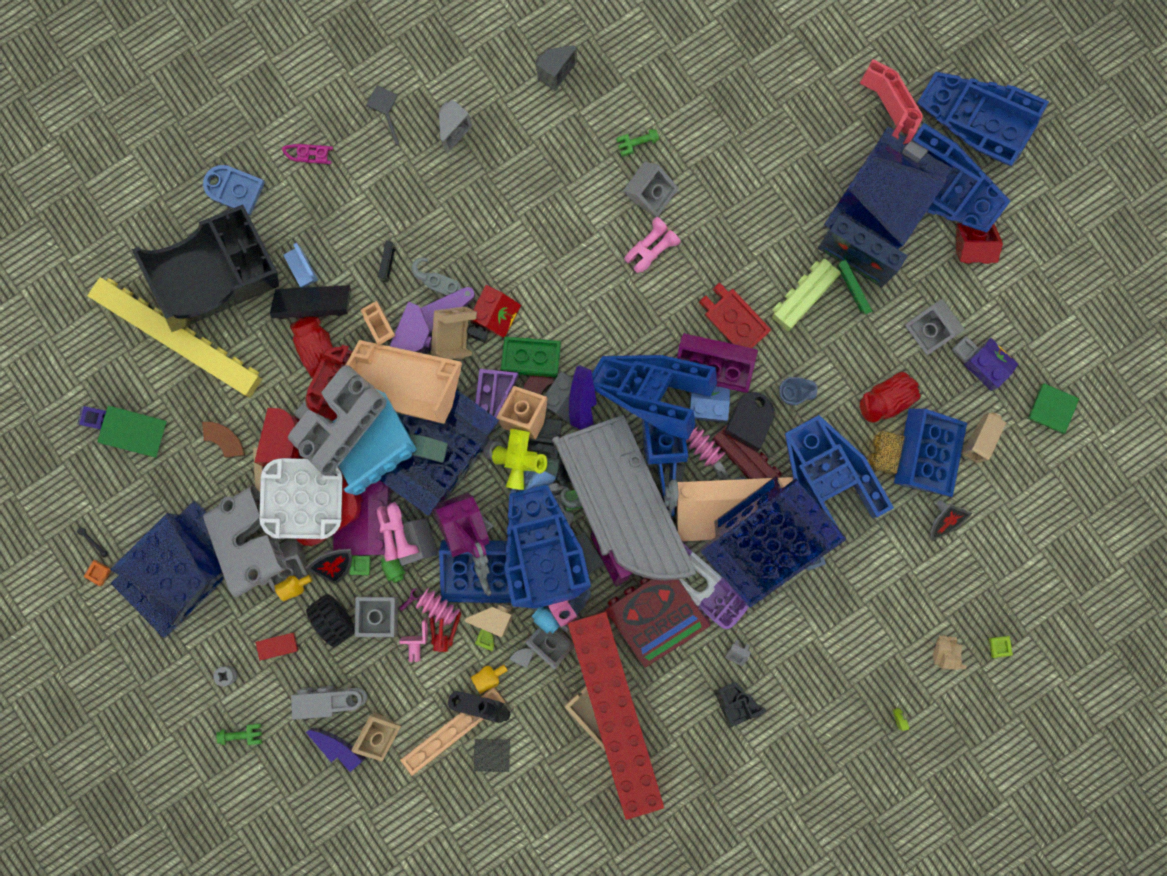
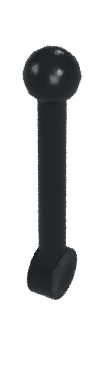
(82, 531)

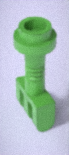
(652, 136)
(222, 737)

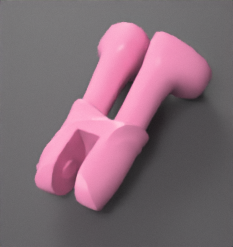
(658, 230)
(389, 520)

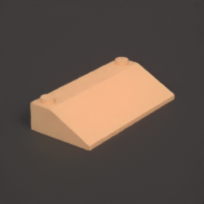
(412, 380)
(706, 501)

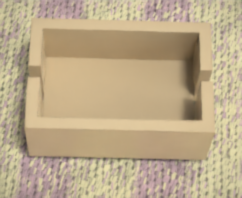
(581, 709)

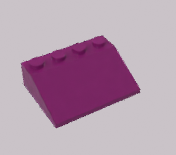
(363, 534)

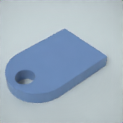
(233, 187)

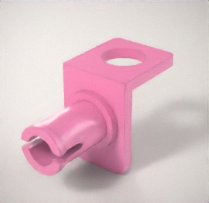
(559, 607)
(414, 642)

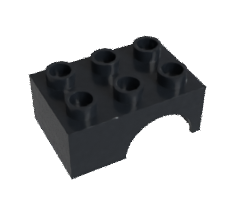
(209, 269)

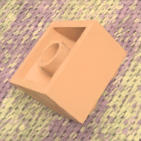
(523, 411)

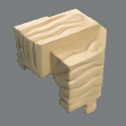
(948, 653)

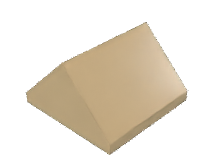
(376, 737)

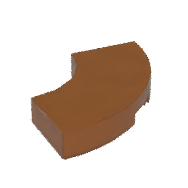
(224, 438)

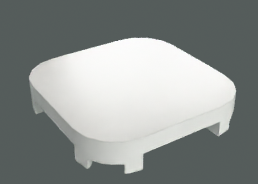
(299, 500)

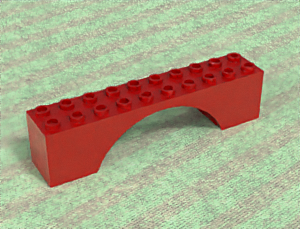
(615, 715)

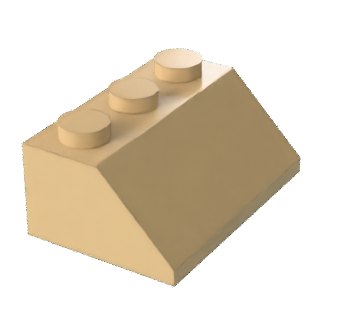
(494, 620)

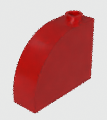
(274, 437)

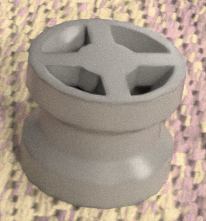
(228, 673)

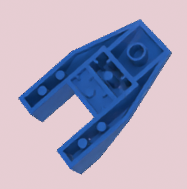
(641, 382)
(830, 464)

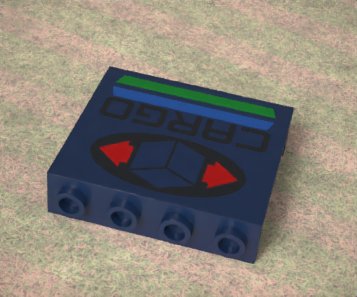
(863, 251)

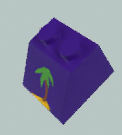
(991, 365)

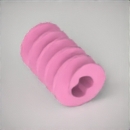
(704, 448)
(437, 608)

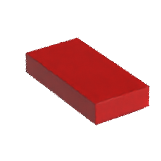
(277, 646)

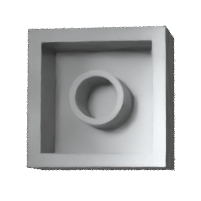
(376, 616)

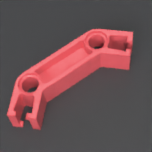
(894, 97)

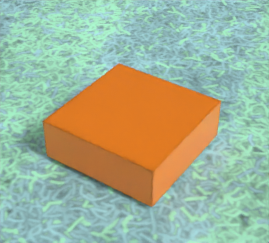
(97, 573)

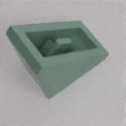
(429, 448)

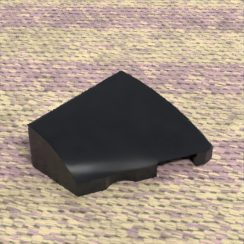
(737, 705)

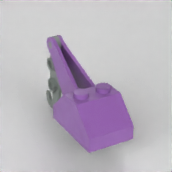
(416, 324)

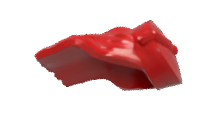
(310, 342)
(890, 398)

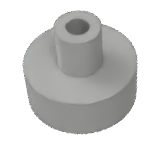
(489, 448)

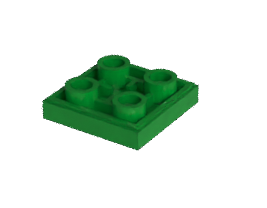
(1053, 408)

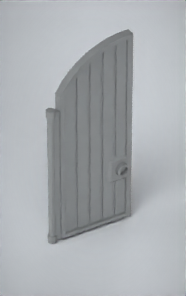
(623, 501)

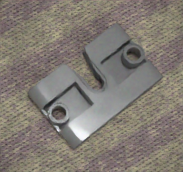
(356, 409)
(240, 561)

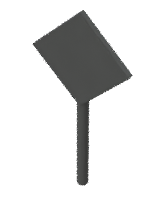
(382, 101)

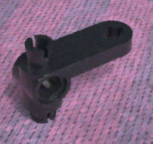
(479, 707)

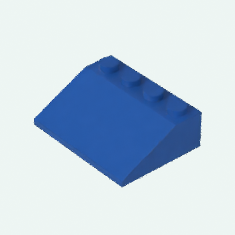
(930, 452)
(460, 580)

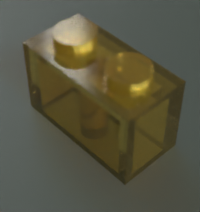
(886, 452)

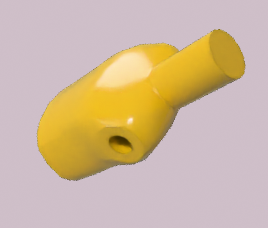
(291, 587)
(487, 678)

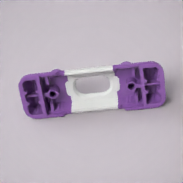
(718, 599)

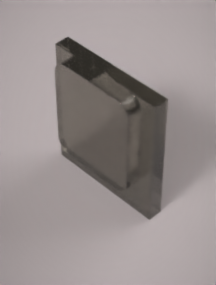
(492, 755)

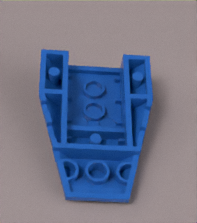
(984, 114)
(968, 193)
(542, 552)

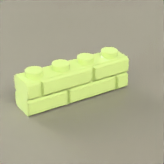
(806, 294)

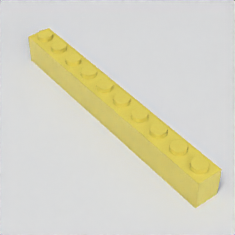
(181, 341)

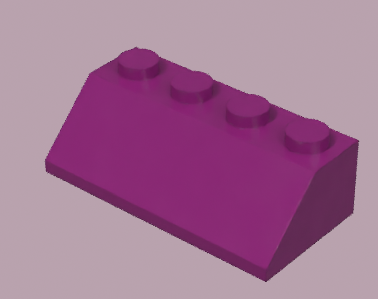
(732, 362)

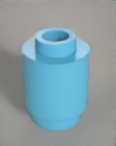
(545, 620)

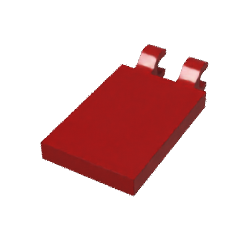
(735, 318)

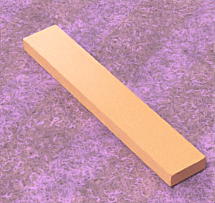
(444, 737)

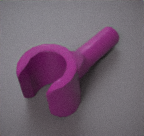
(410, 600)

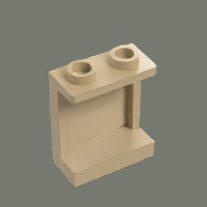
(450, 332)

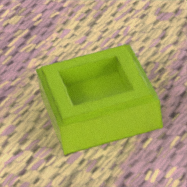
(1000, 646)

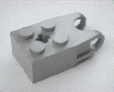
(325, 701)

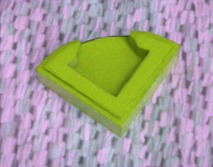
(485, 639)
(901, 723)

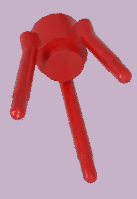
(440, 641)

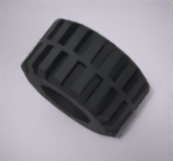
(330, 620)

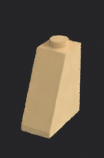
(984, 438)

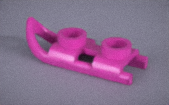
(304, 151)

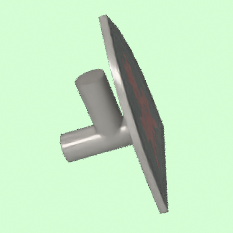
(948, 520)
(332, 565)

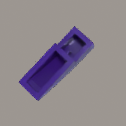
(582, 398)
(335, 747)

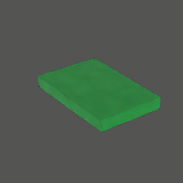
(854, 287)
(531, 356)
(131, 431)

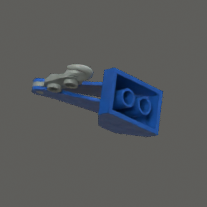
(662, 449)

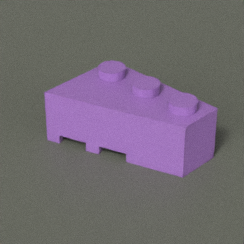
(494, 389)

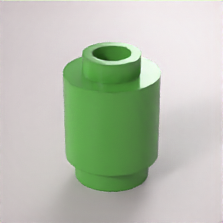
(393, 570)

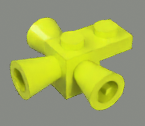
(518, 458)

